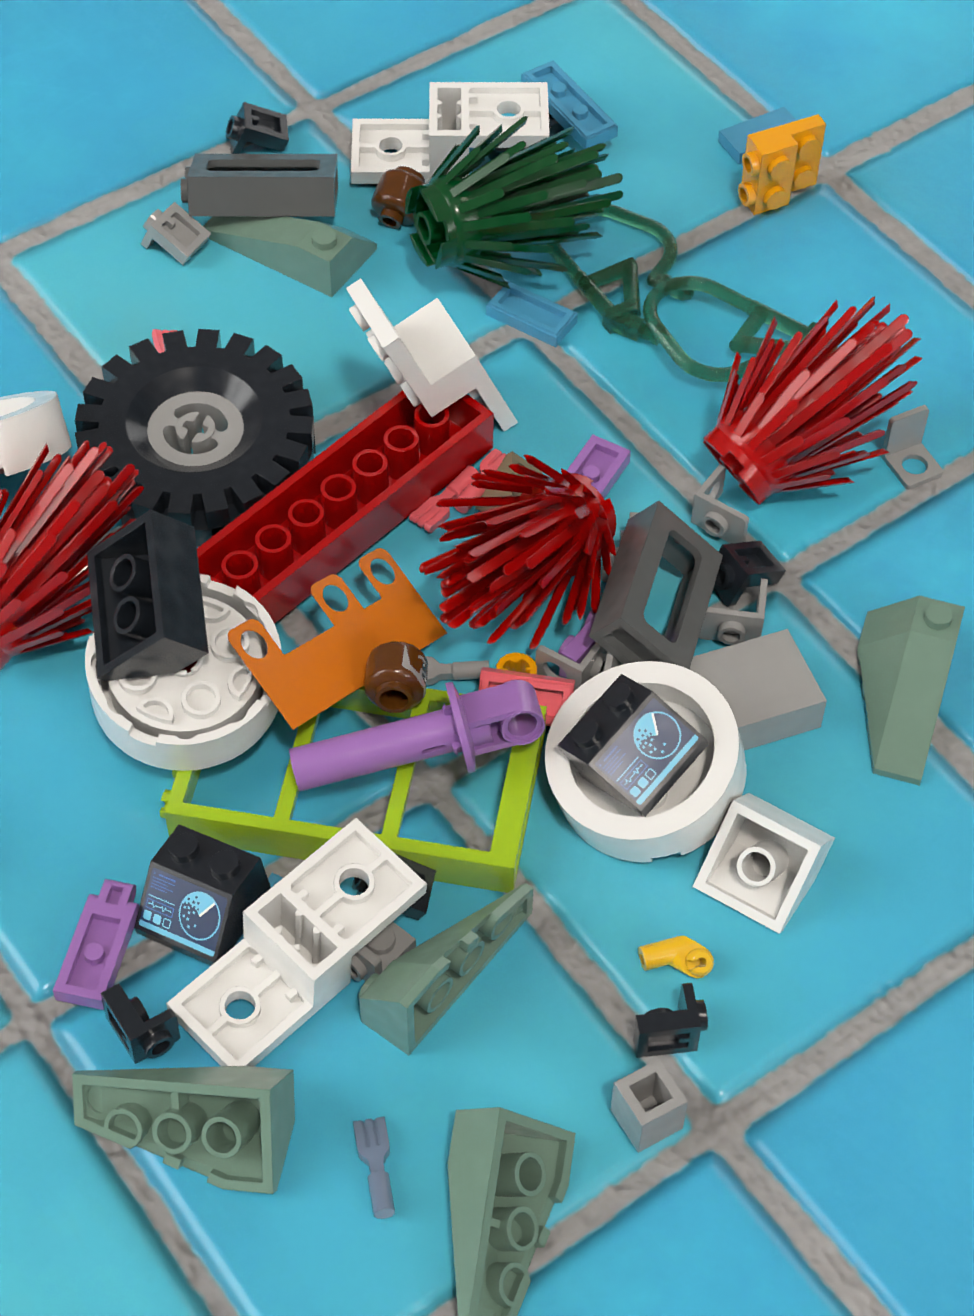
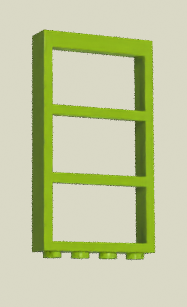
(299, 839)

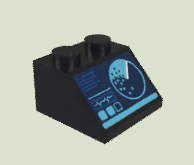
(632, 745)
(199, 894)

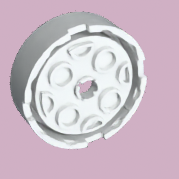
(26, 426)
(198, 715)
(692, 806)

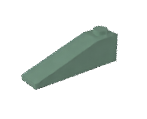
(299, 248)
(904, 673)
(430, 978)
(207, 1119)
(502, 1190)

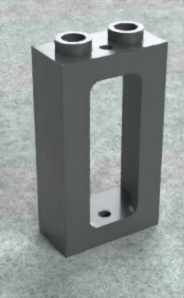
(261, 185)
(620, 615)

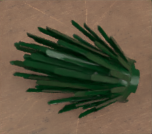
(507, 204)

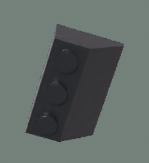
(147, 599)

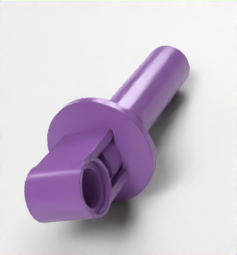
(470, 725)

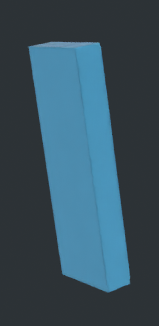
(572, 106)

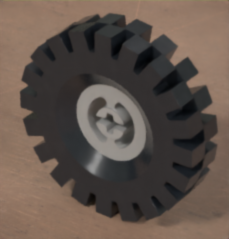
(155, 410)

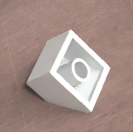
(763, 861)

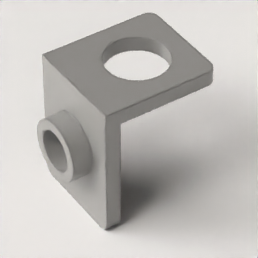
(904, 442)
(716, 516)
(735, 625)
(588, 668)

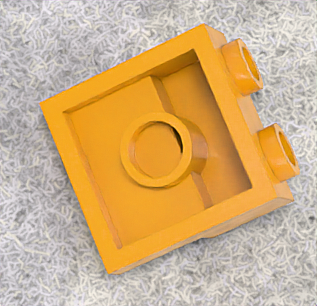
(780, 163)

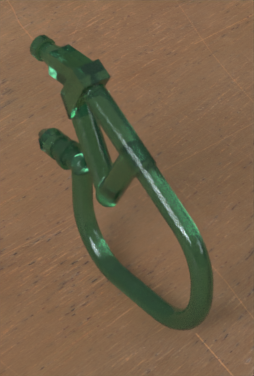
(624, 317)
(742, 341)

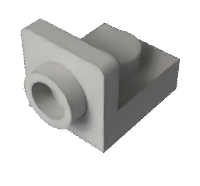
(175, 232)
(381, 951)

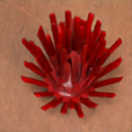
(797, 421)
(48, 539)
(525, 545)

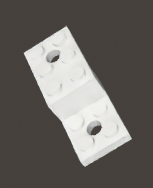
(453, 114)
(428, 355)
(297, 947)

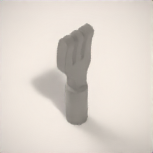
(456, 670)

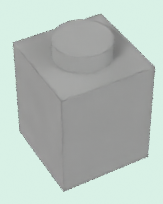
(648, 1105)

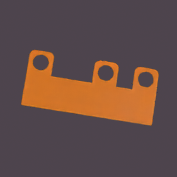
(336, 660)

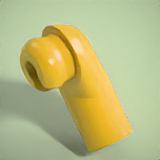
(679, 953)

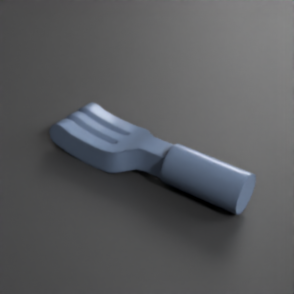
(374, 1150)

